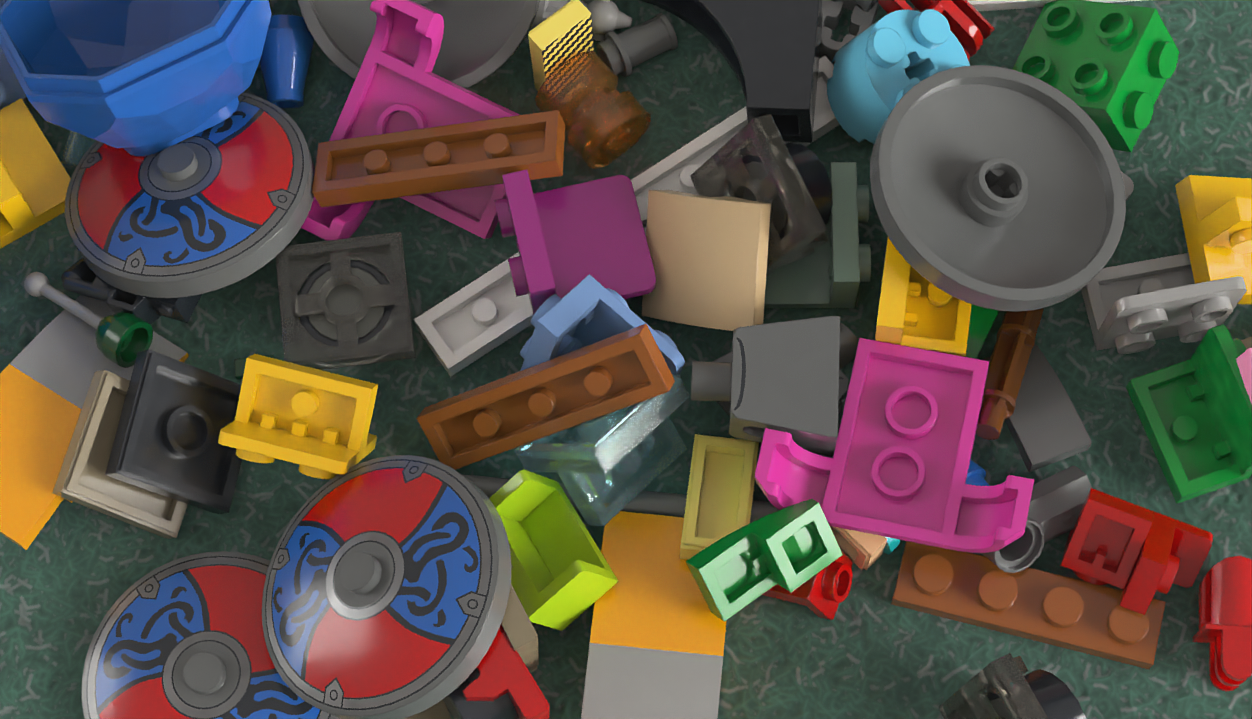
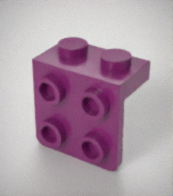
(575, 234)

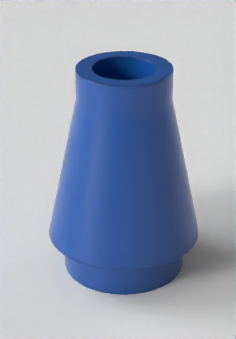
(286, 60)

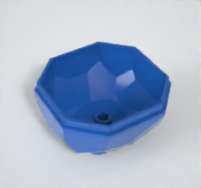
(134, 68)

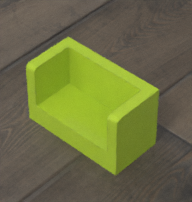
(552, 553)

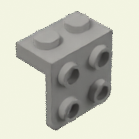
(1155, 301)

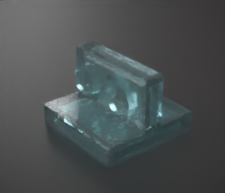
(612, 455)

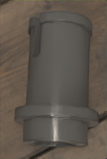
(637, 44)

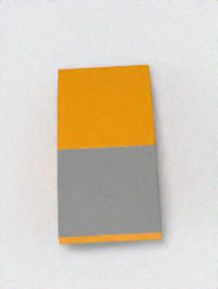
(39, 412)
(652, 633)

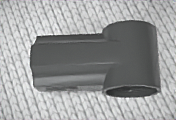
(1051, 512)

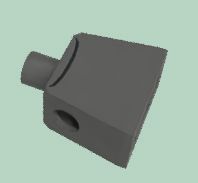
(780, 381)

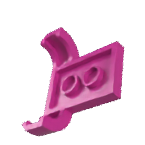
(402, 94)
(902, 456)

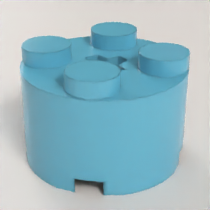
(885, 64)

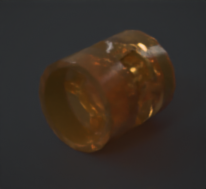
(598, 116)

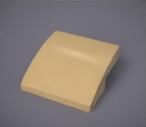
(707, 259)

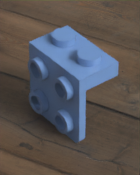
(583, 318)

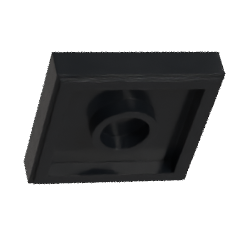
(173, 432)

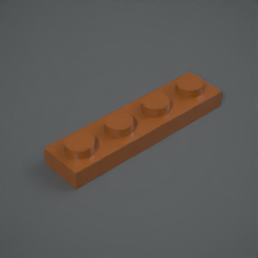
(438, 158)
(547, 398)
(1027, 604)

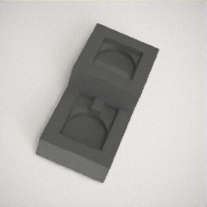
(1044, 417)

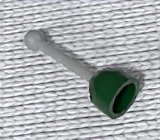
(116, 335)

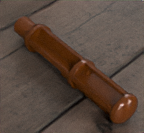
(1006, 370)

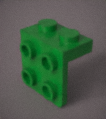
(1104, 60)
(1198, 417)

